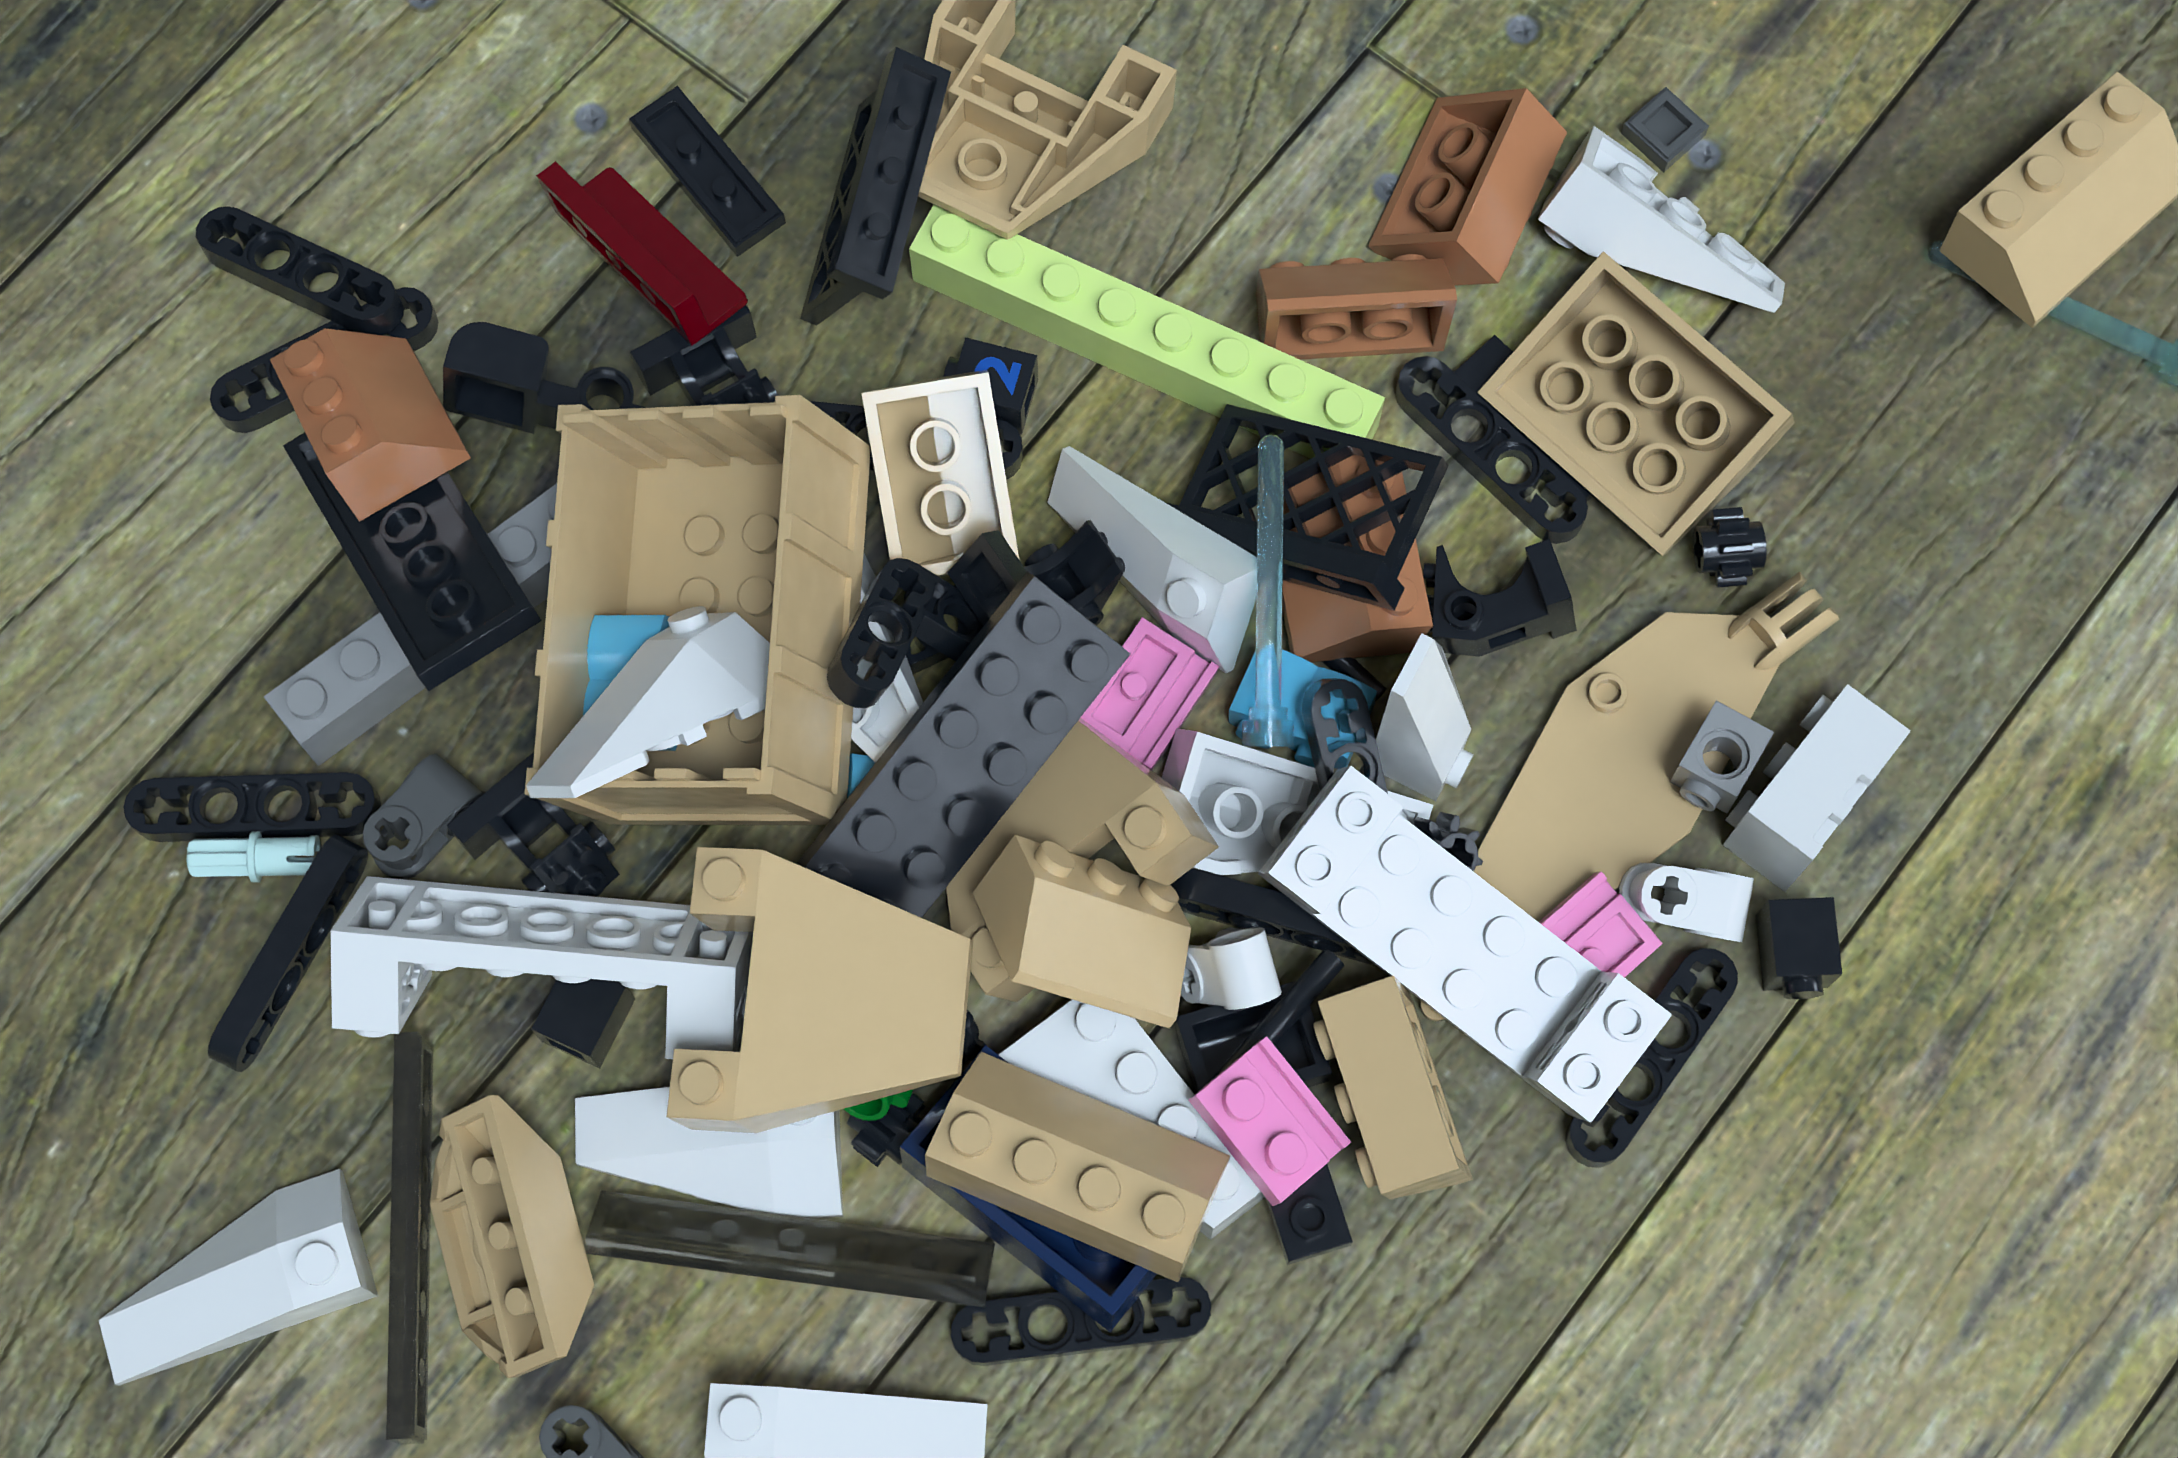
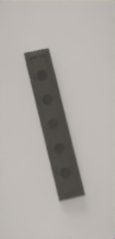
(410, 1240)
(791, 1248)

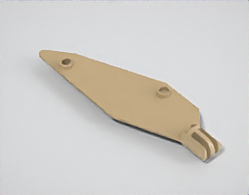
(1604, 763)

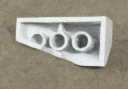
(1613, 207)
(1424, 724)
(262, 1273)
(832, 1424)

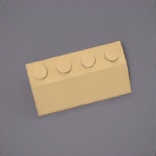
(2069, 201)
(1076, 1165)

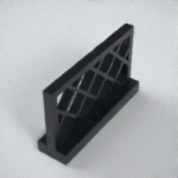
(877, 186)
(1310, 560)

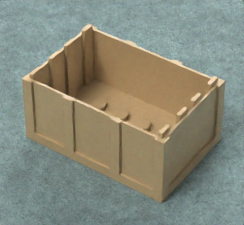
(729, 515)

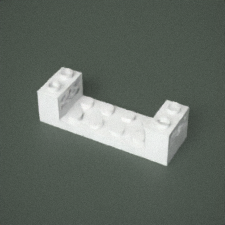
(408, 928)
(1463, 946)

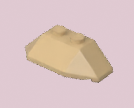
(508, 1237)

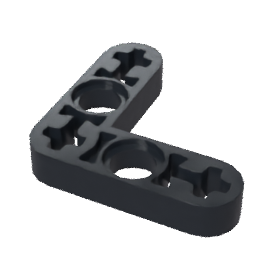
(919, 616)

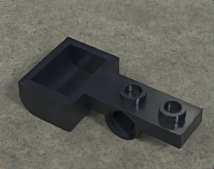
(503, 374)
(1312, 1216)

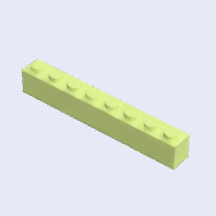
(1132, 329)

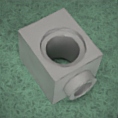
(1735, 737)

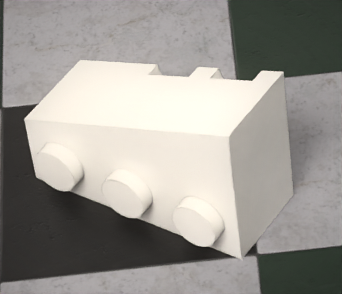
(1813, 786)

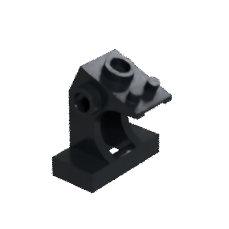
(705, 364)
(1078, 572)
(1486, 623)
(508, 814)

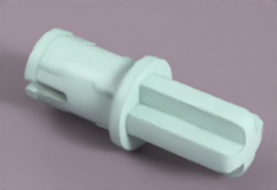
(251, 856)

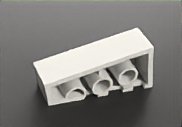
(1122, 1067)

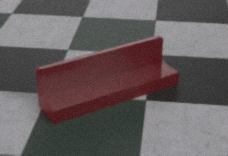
(645, 250)

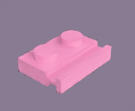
(1150, 693)
(1602, 927)
(1269, 1121)

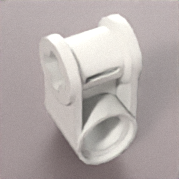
(1694, 900)
(1231, 970)

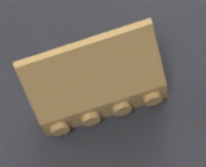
(1636, 405)

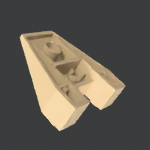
(1017, 144)
(1081, 802)
(838, 998)

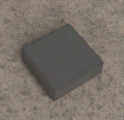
(1664, 129)

